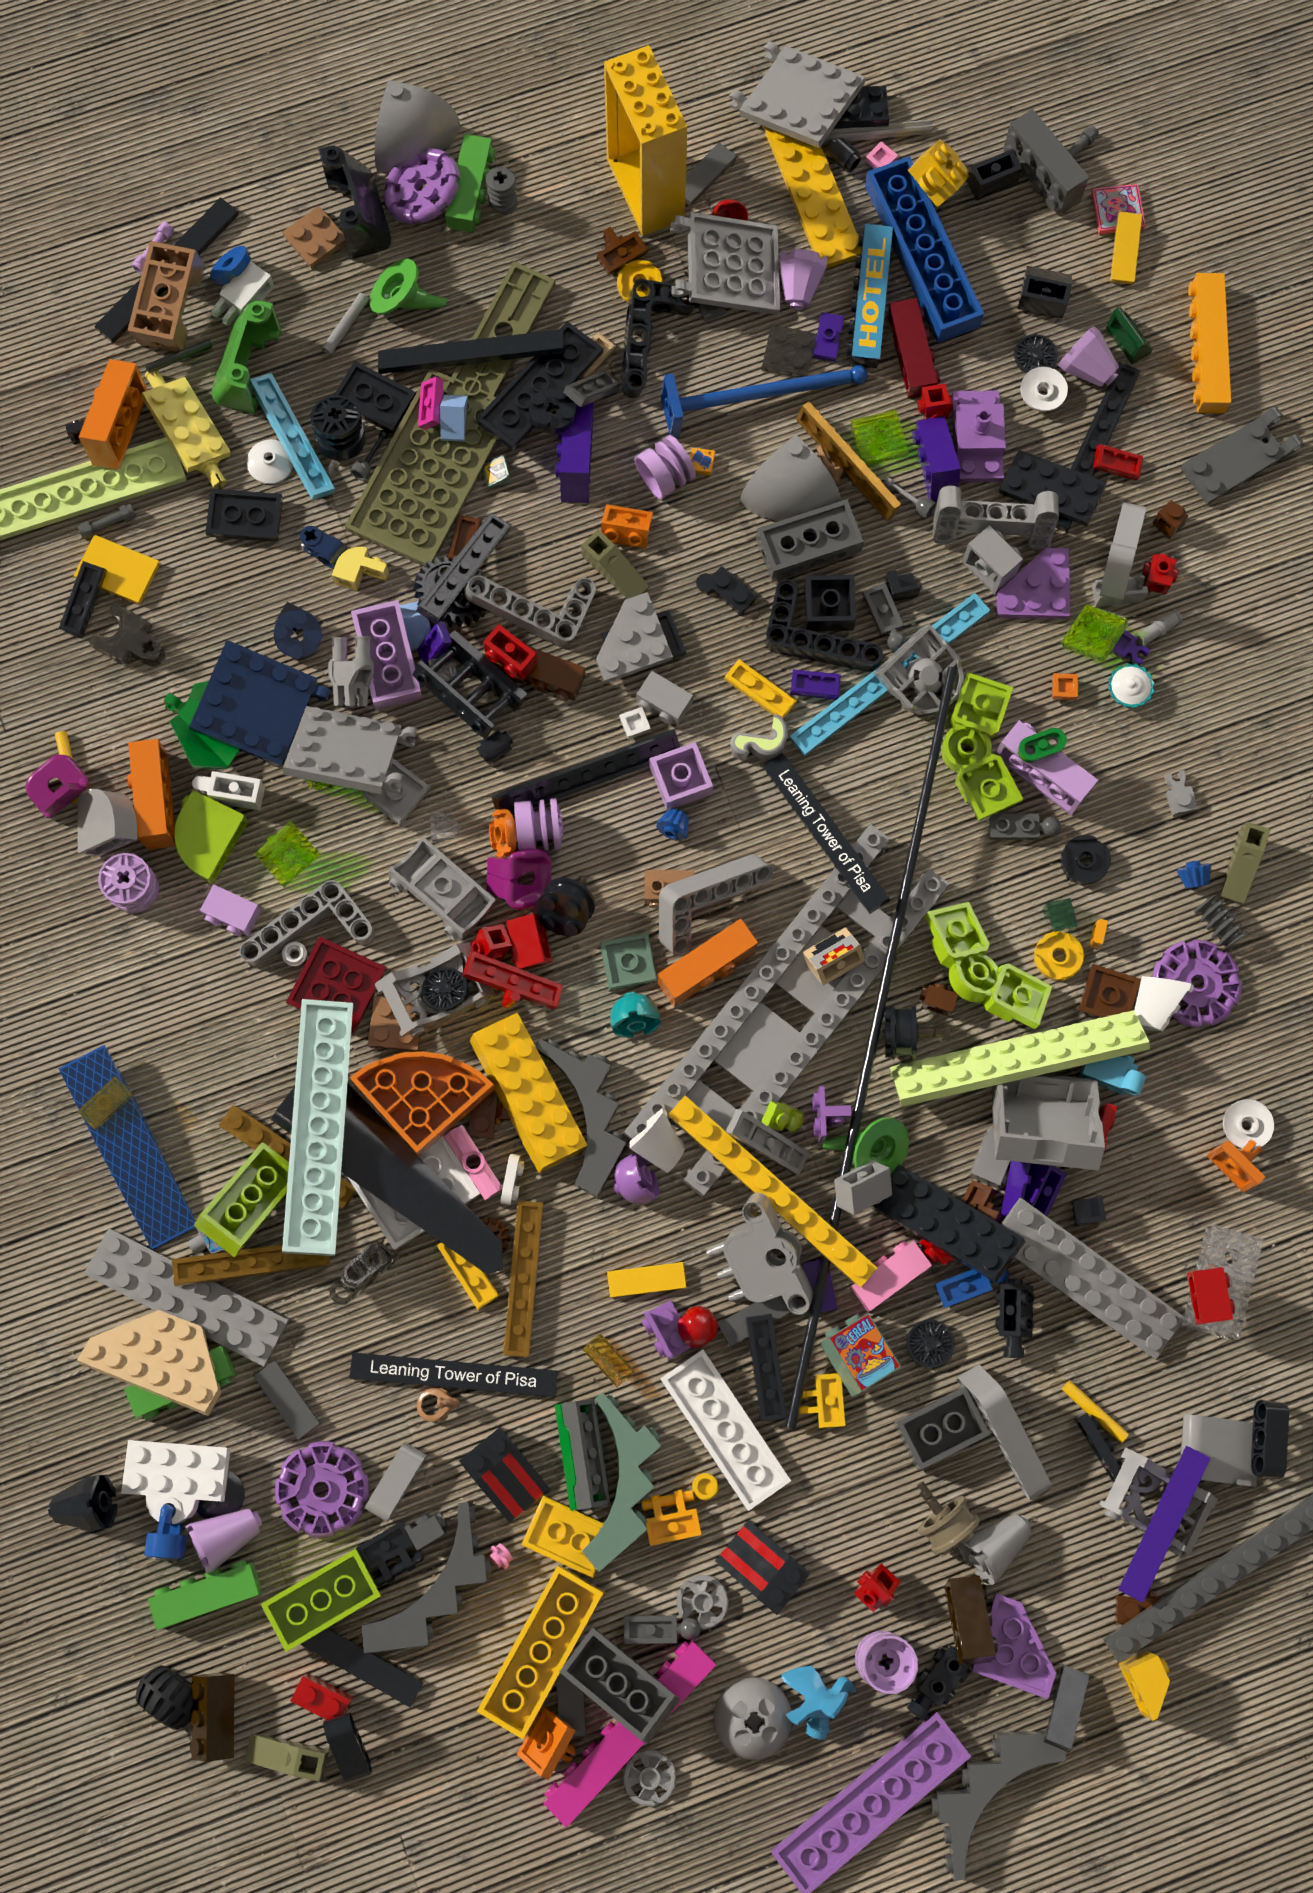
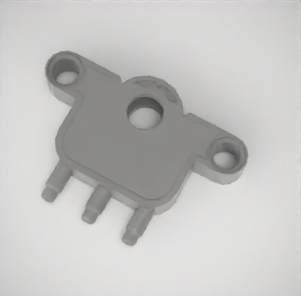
(754, 1264)

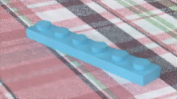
(291, 436)

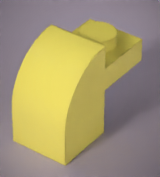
(354, 564)

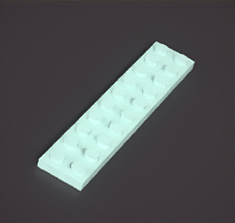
(317, 1128)

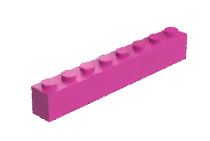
(618, 1744)

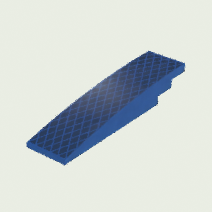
(131, 1153)

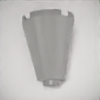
(996, 1547)

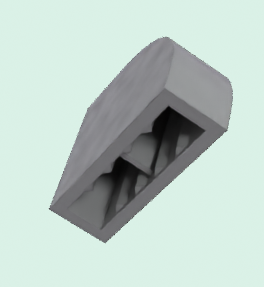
(104, 822)

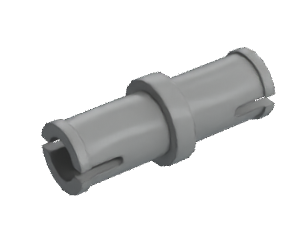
(1158, 628)

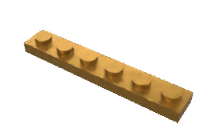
(843, 455)
(254, 1133)
(246, 1264)
(523, 1279)

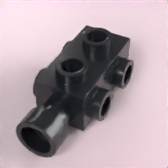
(1015, 1316)
(940, 1673)

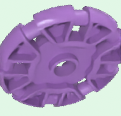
(441, 180)
(1211, 977)
(337, 1494)

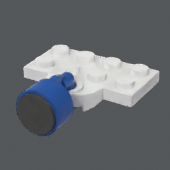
(173, 1482)

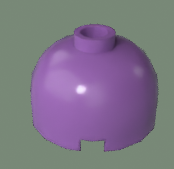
(635, 1180)

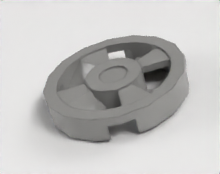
(702, 1600)
(649, 1777)

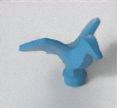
(820, 1703)

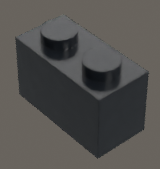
(994, 174)

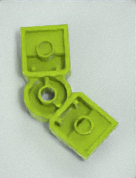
(975, 721)
(975, 976)

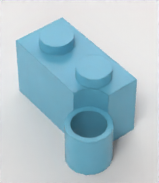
(1116, 1075)

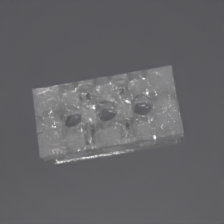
(1245, 1256)

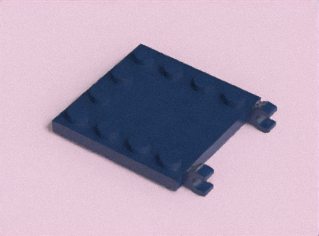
(254, 703)

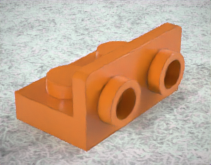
(626, 525)

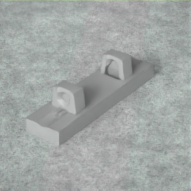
(767, 1142)

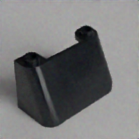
(364, 222)

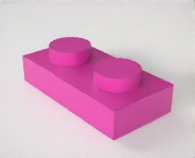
(430, 402)

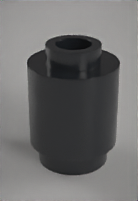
(843, 154)
(495, 746)

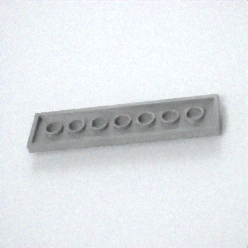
(1092, 1280)
(219, 1311)

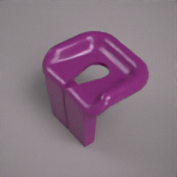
(71, 776)
(504, 873)

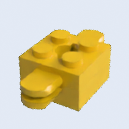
(939, 172)

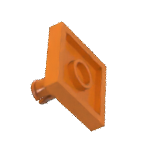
(1238, 1164)
(547, 1743)

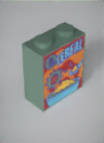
(859, 1353)

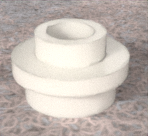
(289, 948)

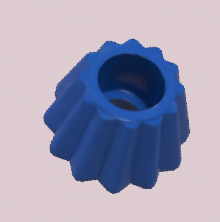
(674, 824)
(1195, 874)

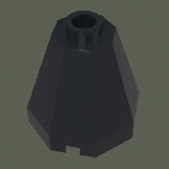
(85, 1504)

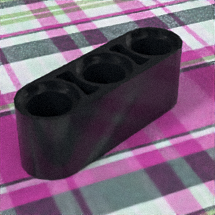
(1270, 1439)
(347, 1747)

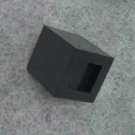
(901, 586)
(1088, 1211)

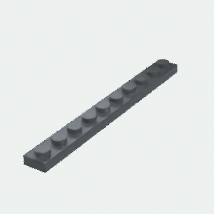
(1211, 1581)

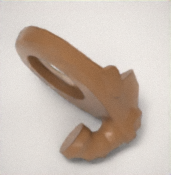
(836, 472)
(444, 1402)

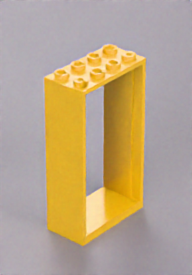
(645, 139)

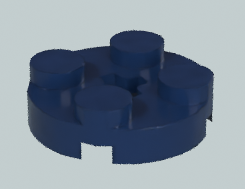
(311, 637)

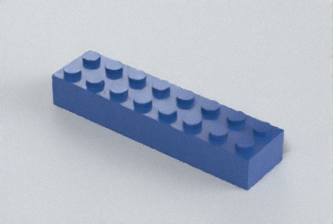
(924, 250)

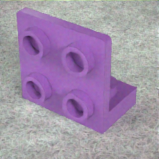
(663, 1324)

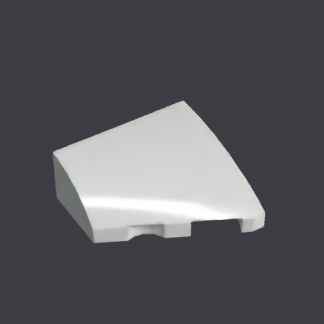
(1159, 1001)
(659, 1142)

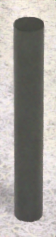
(178, 356)

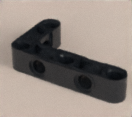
(638, 323)

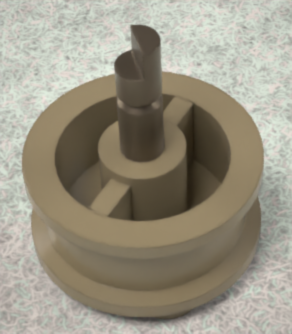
(947, 1523)

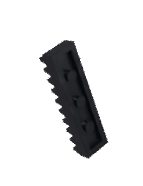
(766, 1367)

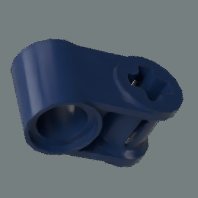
(324, 548)

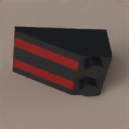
(504, 1474)
(762, 1567)

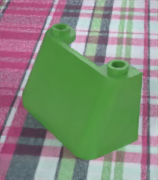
(252, 328)

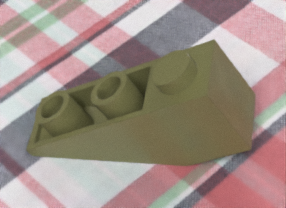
(613, 565)
(1244, 862)
(287, 1757)

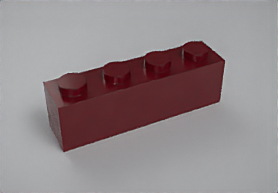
(912, 346)

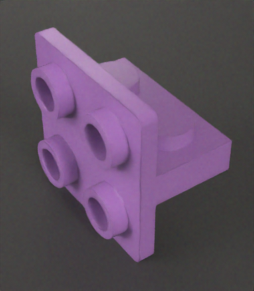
(833, 1115)

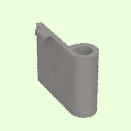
(1226, 1444)

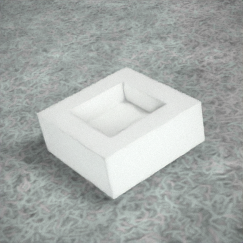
(635, 723)

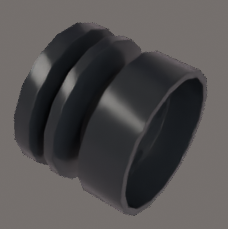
(338, 428)

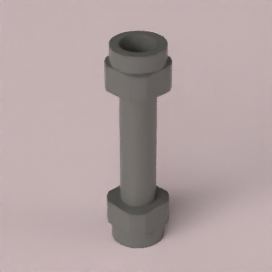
(1087, 137)
(126, 513)

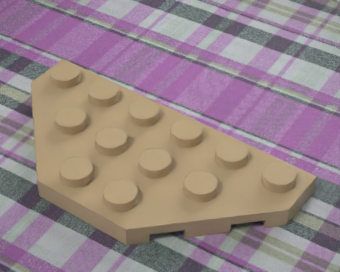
(160, 1357)

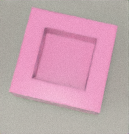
(881, 156)

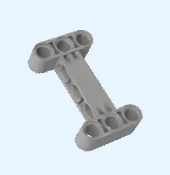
(1036, 520)

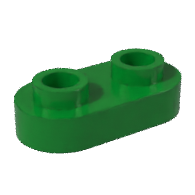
(1040, 744)

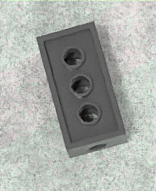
(809, 526)

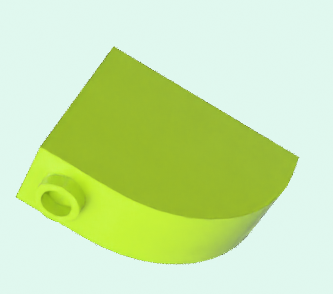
(207, 834)

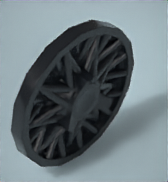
(1035, 352)
(444, 989)
(930, 1343)

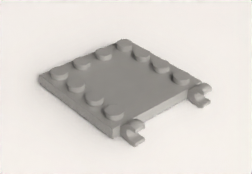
(799, 95)
(730, 263)
(347, 750)

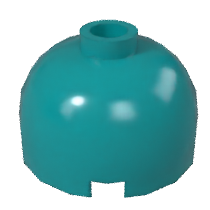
(633, 1014)

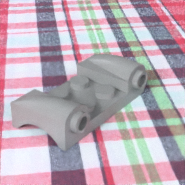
(442, 888)

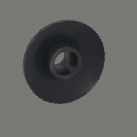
(233, 1499)

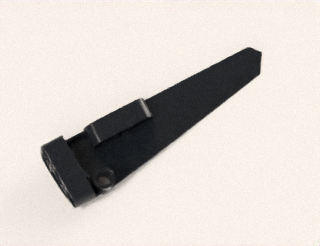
(400, 1178)

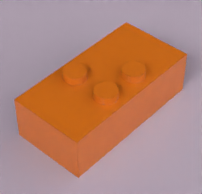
(113, 414)
(152, 793)
(707, 963)

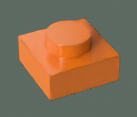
(1064, 686)

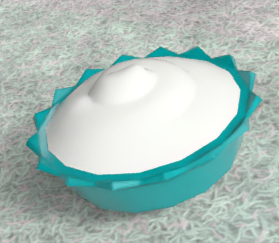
(1131, 685)

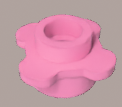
(500, 1556)

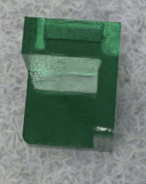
(1061, 915)

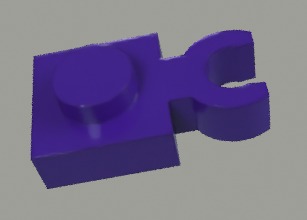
(1127, 646)

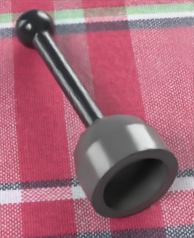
(361, 469)

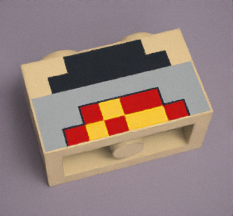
(834, 956)

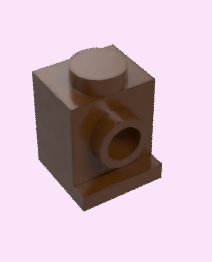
(1173, 515)
(938, 999)

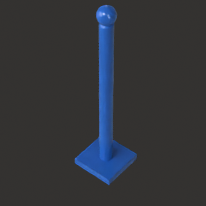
(675, 406)

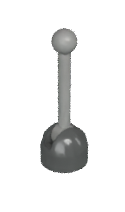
(924, 506)

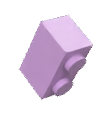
(230, 911)

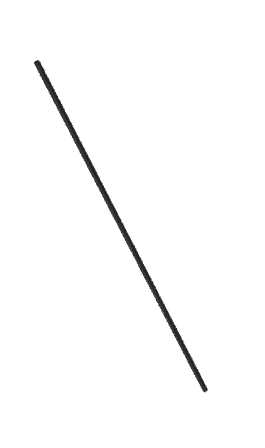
(873, 1036)

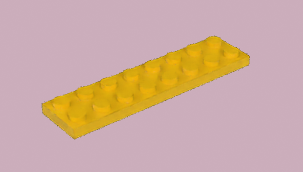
(815, 198)

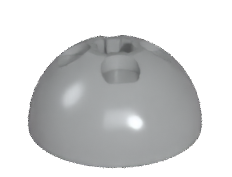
(750, 1703)

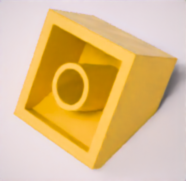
(1147, 1682)

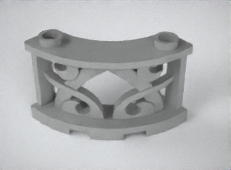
(399, 983)
(1132, 1473)

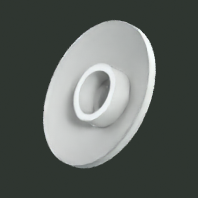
(1045, 380)
(269, 471)
(1256, 1115)

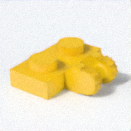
(829, 1401)

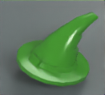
(399, 289)
(882, 1141)

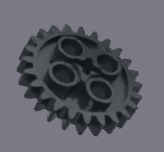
(427, 579)

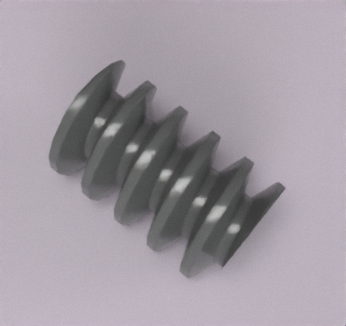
(502, 190)
(1220, 921)

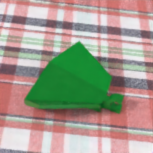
(199, 749)

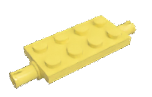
(186, 426)

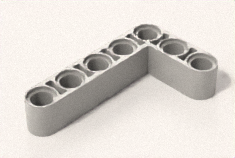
(1122, 551)
(533, 610)
(702, 889)
(306, 921)
(1007, 1430)

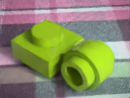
(782, 1116)

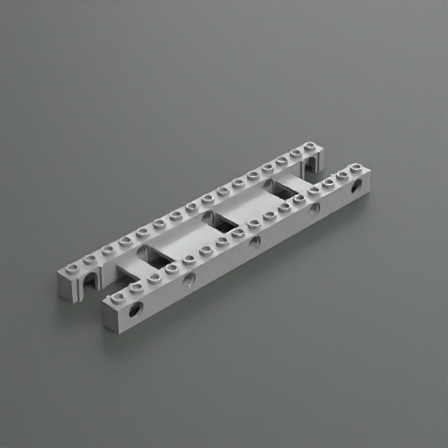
(758, 1043)

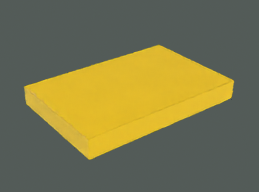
(127, 570)
(562, 1535)

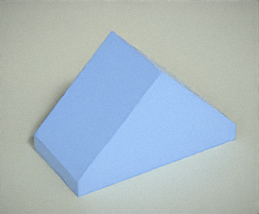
(453, 417)
(415, 624)

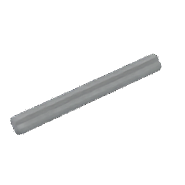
(893, 130)

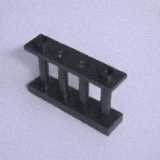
(483, 669)

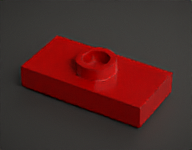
(1118, 462)

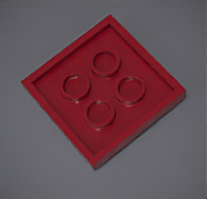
(337, 976)

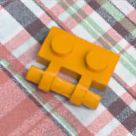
(674, 1525)

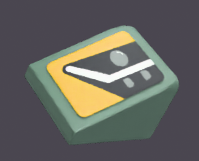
(496, 473)

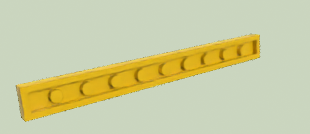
(783, 1200)

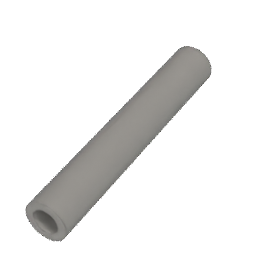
(345, 323)

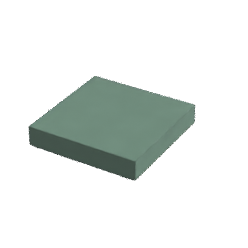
(628, 962)

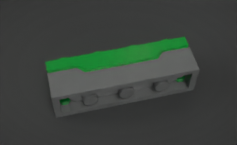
(582, 1454)

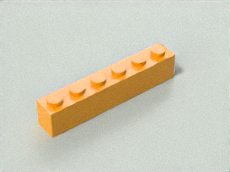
(1210, 343)

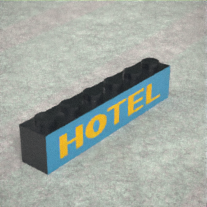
(870, 295)

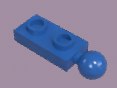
(965, 1287)

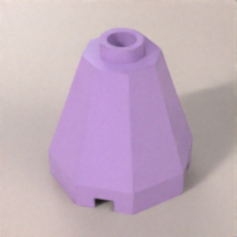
(801, 276)
(1091, 359)

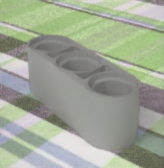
(395, 1482)

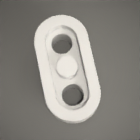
(510, 1190)

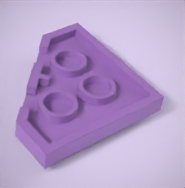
(1039, 588)
(1020, 1653)

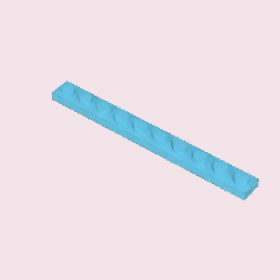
(871, 689)

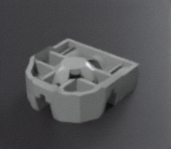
(895, 678)

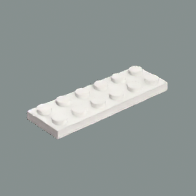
(725, 1430)

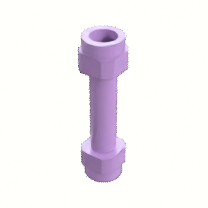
(163, 232)

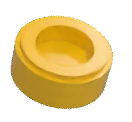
(705, 1486)

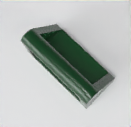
(1128, 336)

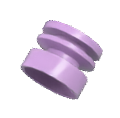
(665, 467)
(538, 825)
(138, 892)
(899, 1669)

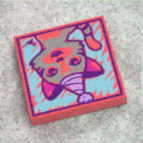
(1111, 200)

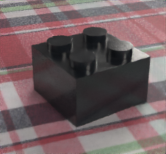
(830, 602)

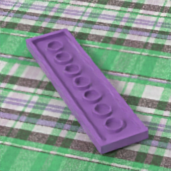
(870, 1804)

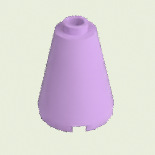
(223, 1536)

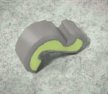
(761, 746)

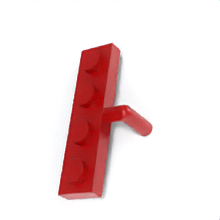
(512, 981)

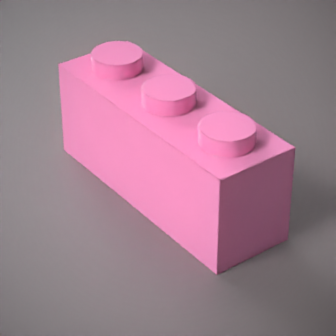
(892, 1274)

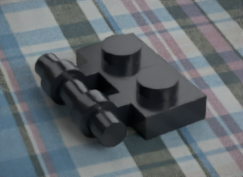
(385, 1546)

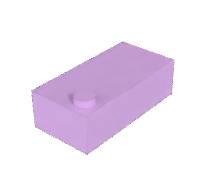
(391, 654)
(1054, 776)

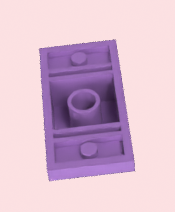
(979, 435)

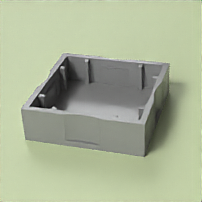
(1048, 1122)

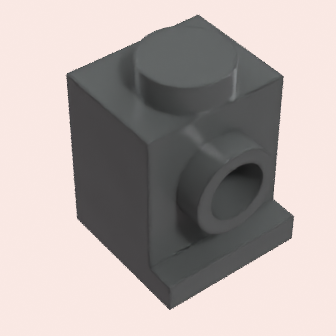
(427, 1529)

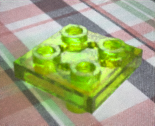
(878, 429)
(1092, 627)
(285, 849)

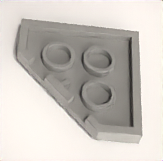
(633, 641)

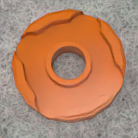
(503, 833)

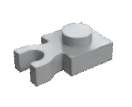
(1180, 798)

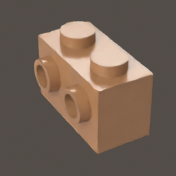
(657, 879)

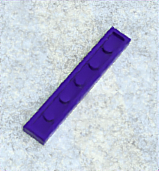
(1164, 1524)

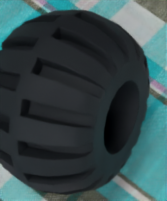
(166, 1697)

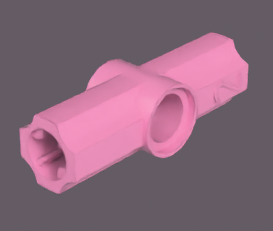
(483, 1176)

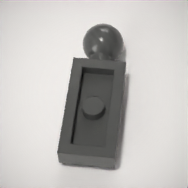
(885, 615)
(1021, 827)
(658, 1629)

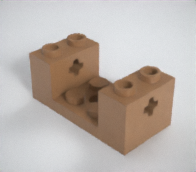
(158, 319)

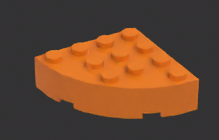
(422, 1094)

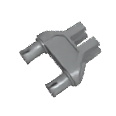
(351, 677)

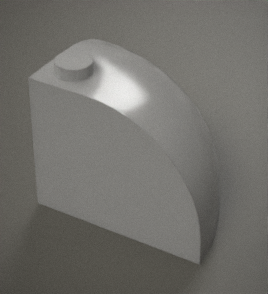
(410, 124)
(790, 483)

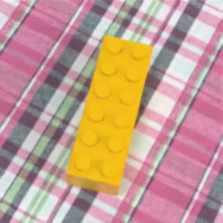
(528, 1093)
(540, 1652)

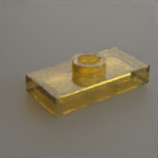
(105, 1103)
(608, 1360)

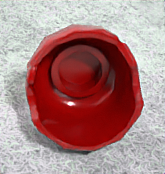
(731, 209)
(697, 1327)

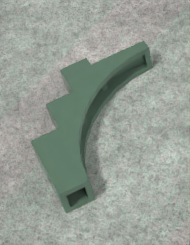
(632, 1449)

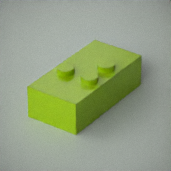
(246, 1200)
(320, 1600)

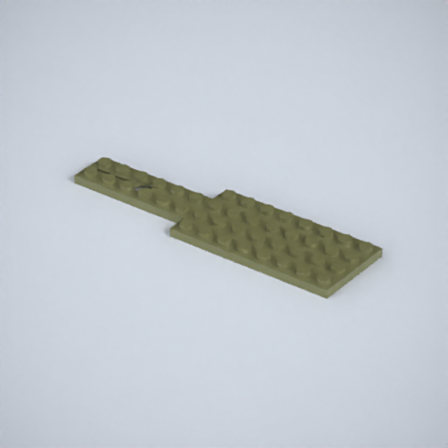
(428, 480)

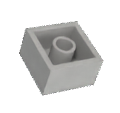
(992, 559)

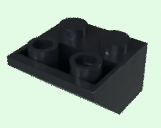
(1045, 292)

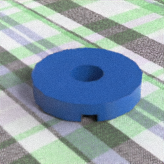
(230, 264)

